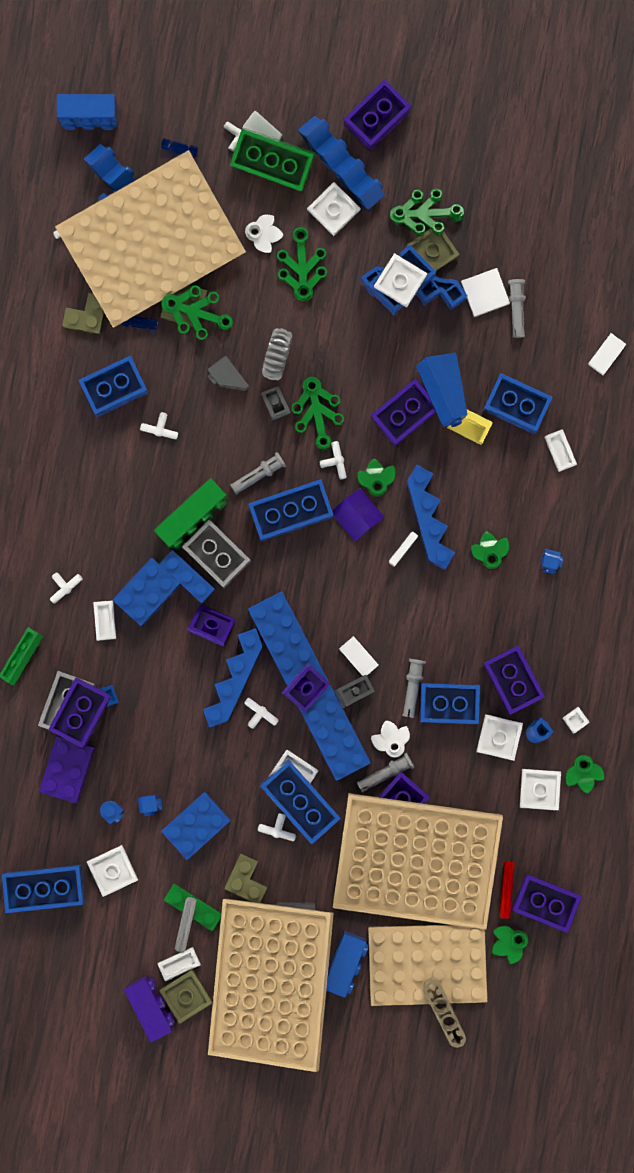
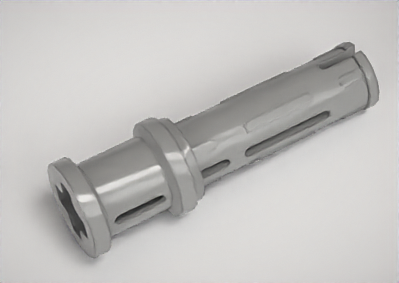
(517, 298)
(266, 469)
(414, 678)
(391, 770)

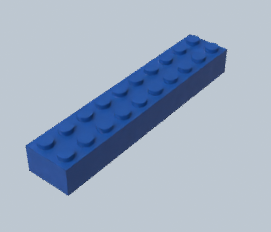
(325, 716)

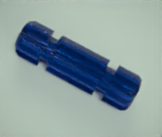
(179, 147)
(140, 322)

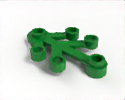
(424, 213)
(302, 267)
(193, 311)
(316, 409)

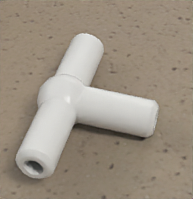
(234, 130)
(159, 430)
(338, 460)
(65, 587)
(260, 712)
(277, 830)

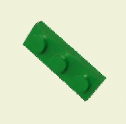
(20, 656)
(203, 912)

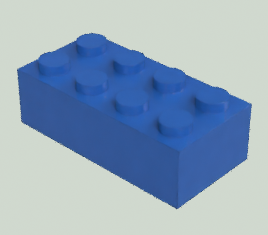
(291, 510)
(300, 801)
(43, 888)

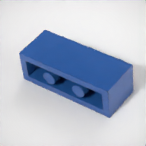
(187, 577)

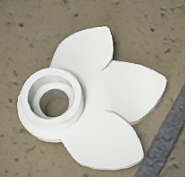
(266, 233)
(391, 736)

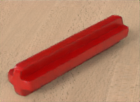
(507, 888)

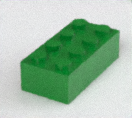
(272, 159)
(191, 514)

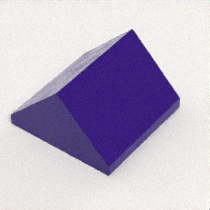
(357, 514)
(211, 625)
(306, 687)
(404, 789)

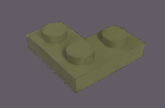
(88, 320)
(240, 881)

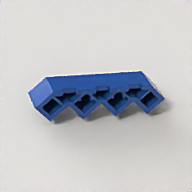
(335, 156)
(107, 167)
(449, 290)
(430, 528)
(240, 669)

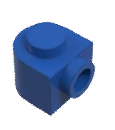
(551, 561)
(538, 731)
(149, 804)
(111, 811)

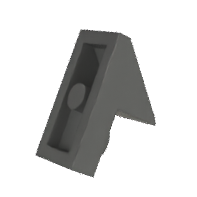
(275, 403)
(354, 691)

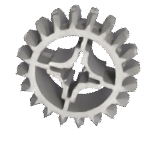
(277, 354)

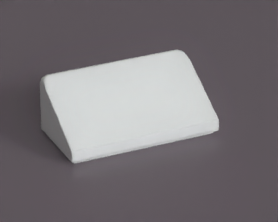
(260, 125)

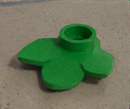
(376, 475)
(490, 547)
(585, 776)
(506, 943)

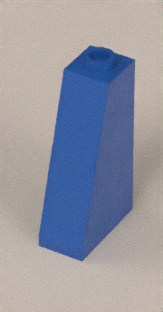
(444, 387)

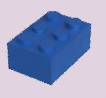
(87, 111)
(414, 258)
(113, 386)
(517, 403)
(146, 592)
(449, 703)
(196, 825)
(346, 963)

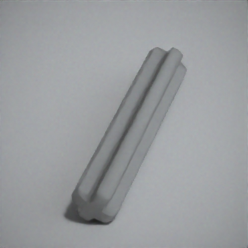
(185, 924)

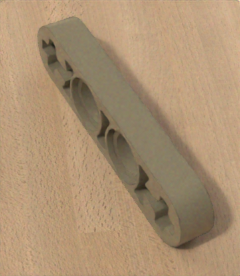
(445, 1012)

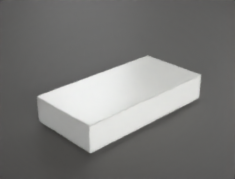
(607, 354)
(560, 450)
(402, 549)
(104, 620)
(358, 656)
(179, 964)

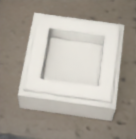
(575, 720)

